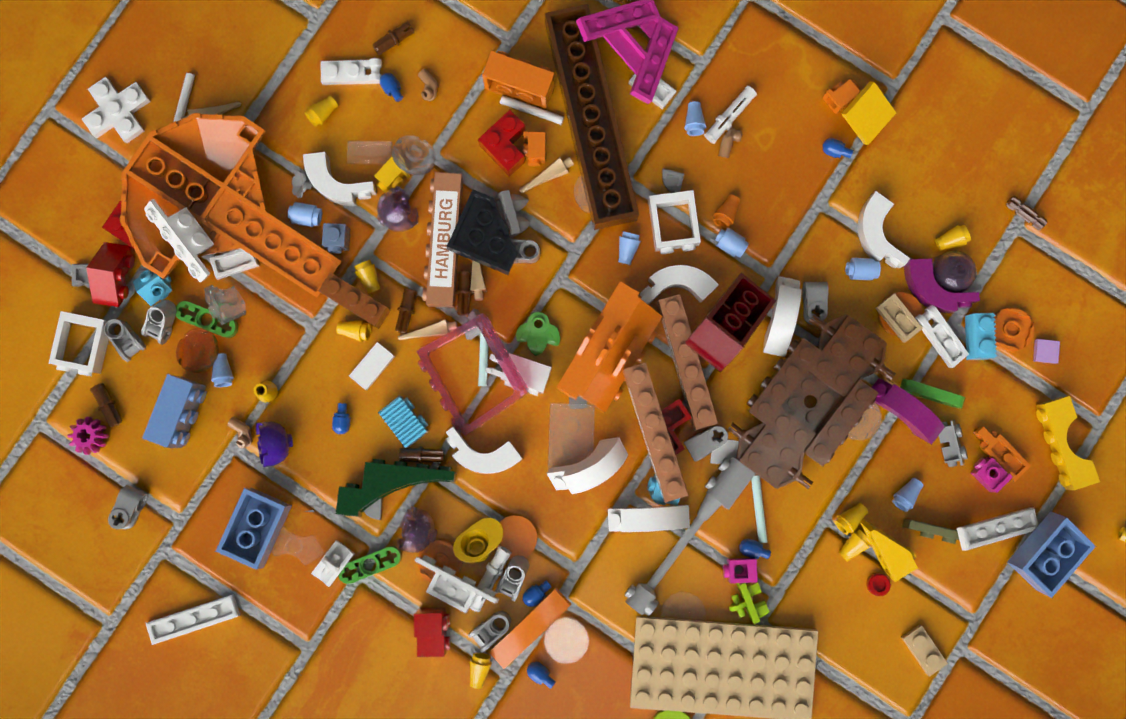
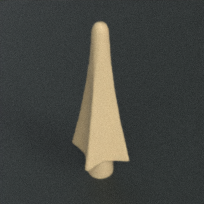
(214, 110)
(555, 170)
(477, 281)
(437, 329)

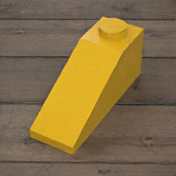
(893, 556)

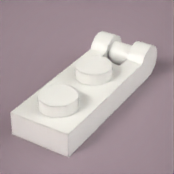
(350, 72)
(942, 337)

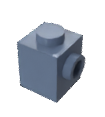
(336, 237)

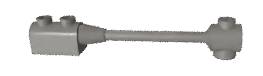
(721, 491)

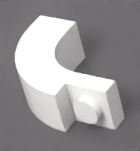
(319, 173)
(871, 232)
(680, 276)
(783, 317)
(492, 462)
(591, 471)
(649, 518)

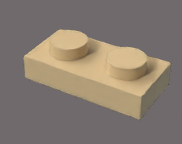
(899, 318)
(924, 650)

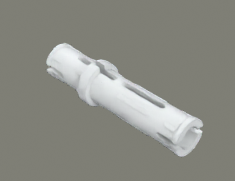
(746, 96)
(493, 571)

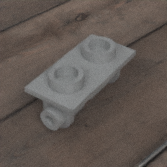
(955, 451)

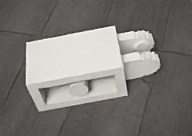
(533, 373)

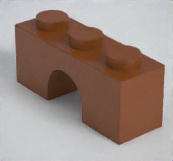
(354, 300)

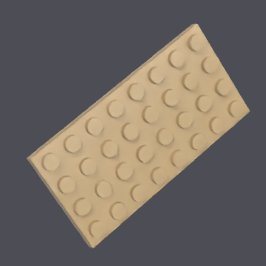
(723, 668)

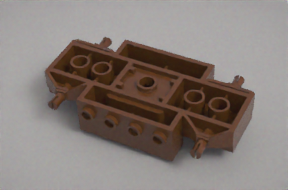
(830, 374)

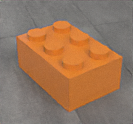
(519, 79)

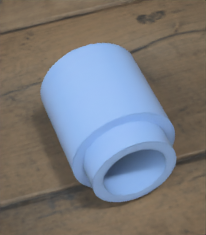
(305, 214)
(731, 242)
(863, 269)

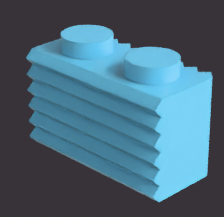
(980, 336)
(403, 421)

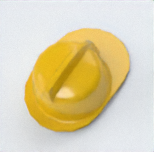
(478, 541)

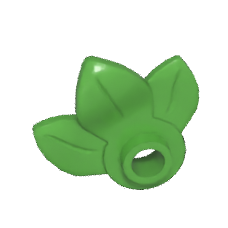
(538, 337)

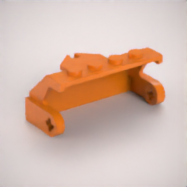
(609, 348)

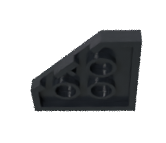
(483, 234)

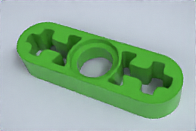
(189, 319)
(932, 393)
(388, 564)

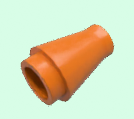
(726, 212)

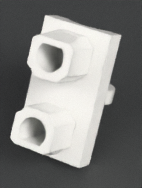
(333, 563)

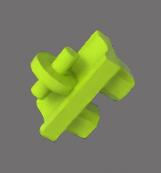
(755, 610)

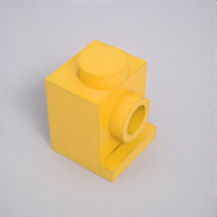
(390, 176)

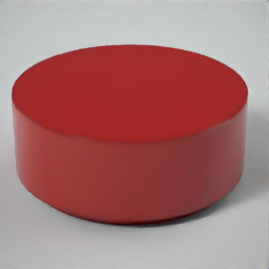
(878, 584)

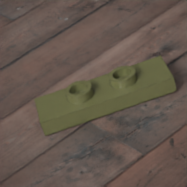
(930, 530)

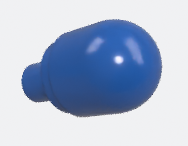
(391, 86)
(836, 148)
(341, 419)
(753, 549)
(535, 594)
(540, 674)

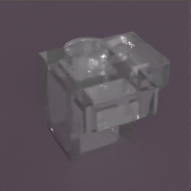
(224, 304)

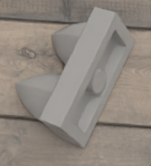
(507, 206)

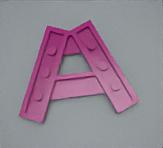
(646, 64)

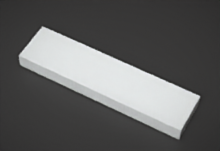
(997, 528)
(192, 619)

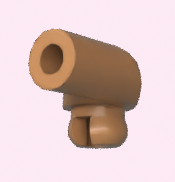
(431, 85)
(726, 143)
(243, 430)

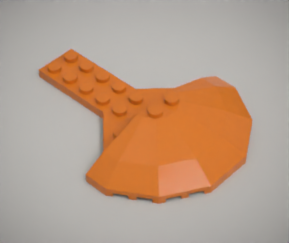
(213, 172)

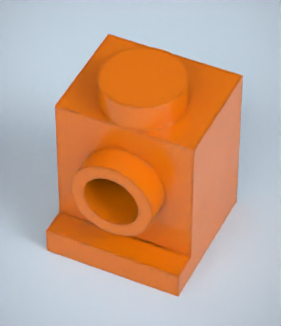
(841, 95)
(535, 148)

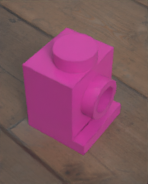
(993, 483)
(748, 573)

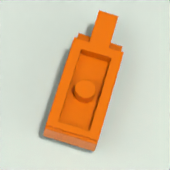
(998, 448)

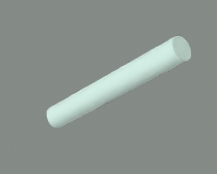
(483, 361)
(759, 509)

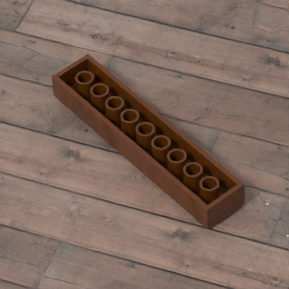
(591, 120)

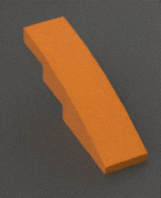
(530, 628)

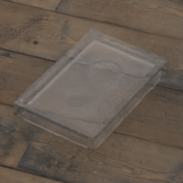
(570, 433)

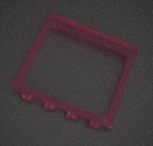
(503, 358)

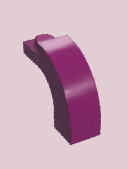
(925, 288)
(908, 409)

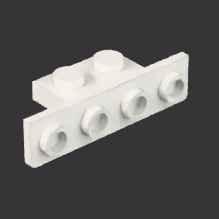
(184, 236)
(453, 589)

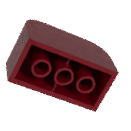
(730, 322)

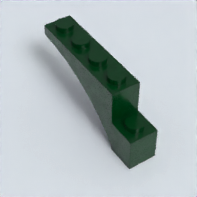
(383, 480)

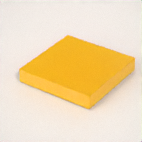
(869, 113)

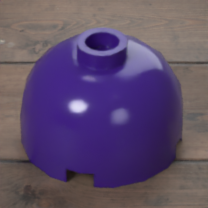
(272, 443)

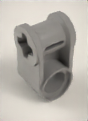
(521, 246)
(815, 297)
(159, 321)
(125, 343)
(702, 443)
(129, 505)
(512, 580)
(488, 633)

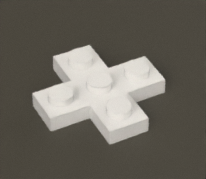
(116, 110)

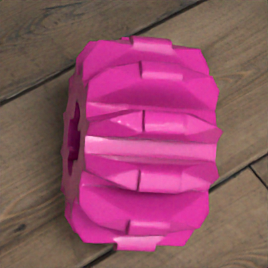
(90, 444)

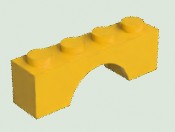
(1056, 418)

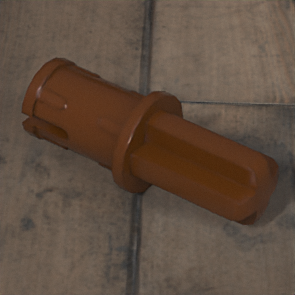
(393, 38)
(464, 292)
(406, 310)
(106, 405)
(421, 455)

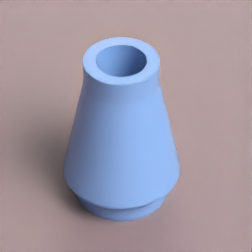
(695, 120)
(627, 247)
(221, 372)
(907, 495)

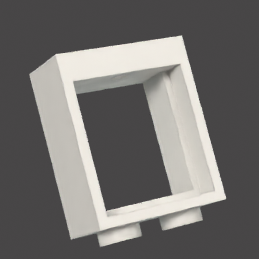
(674, 199)
(98, 349)

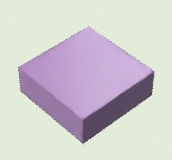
(1046, 351)

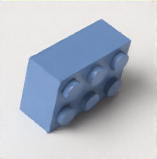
(174, 412)
(253, 528)
(1051, 554)

